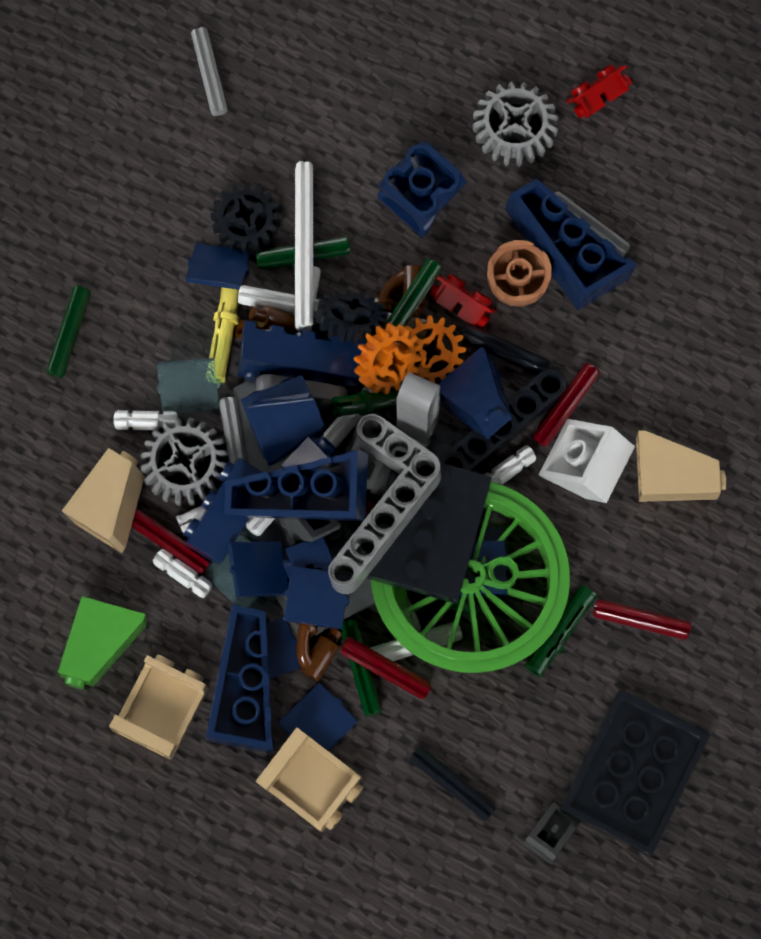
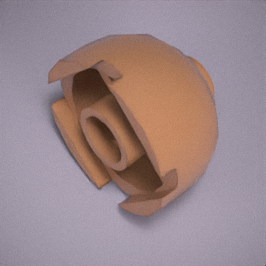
(519, 273)

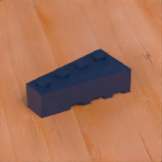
(579, 257)
(298, 354)
(314, 490)
(241, 693)

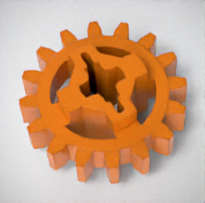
(444, 356)
(387, 358)

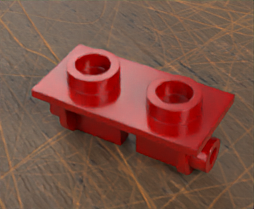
(588, 95)
(453, 292)

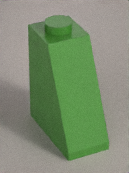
(98, 640)

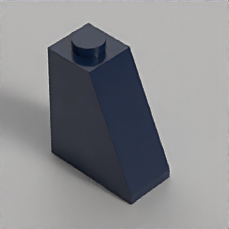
(476, 394)

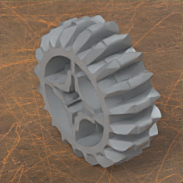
(529, 143)
(172, 436)

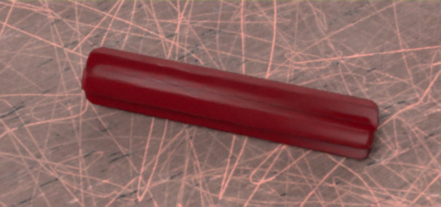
(566, 404)
(169, 542)
(642, 619)
(385, 668)

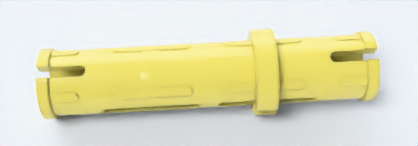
(225, 323)

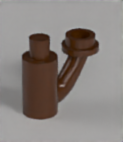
(401, 278)
(269, 316)
(318, 659)

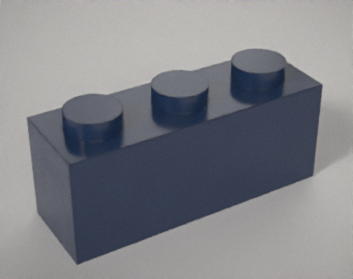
(214, 529)

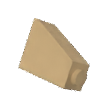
(675, 472)
(108, 499)

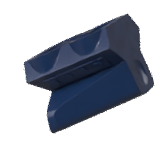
(420, 187)
(282, 418)

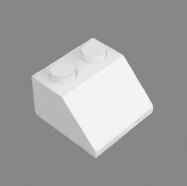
(587, 459)

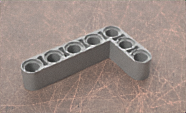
(416, 417)
(388, 505)

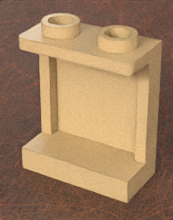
(160, 706)
(311, 781)

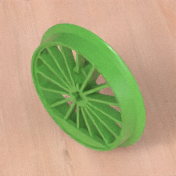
(395, 611)

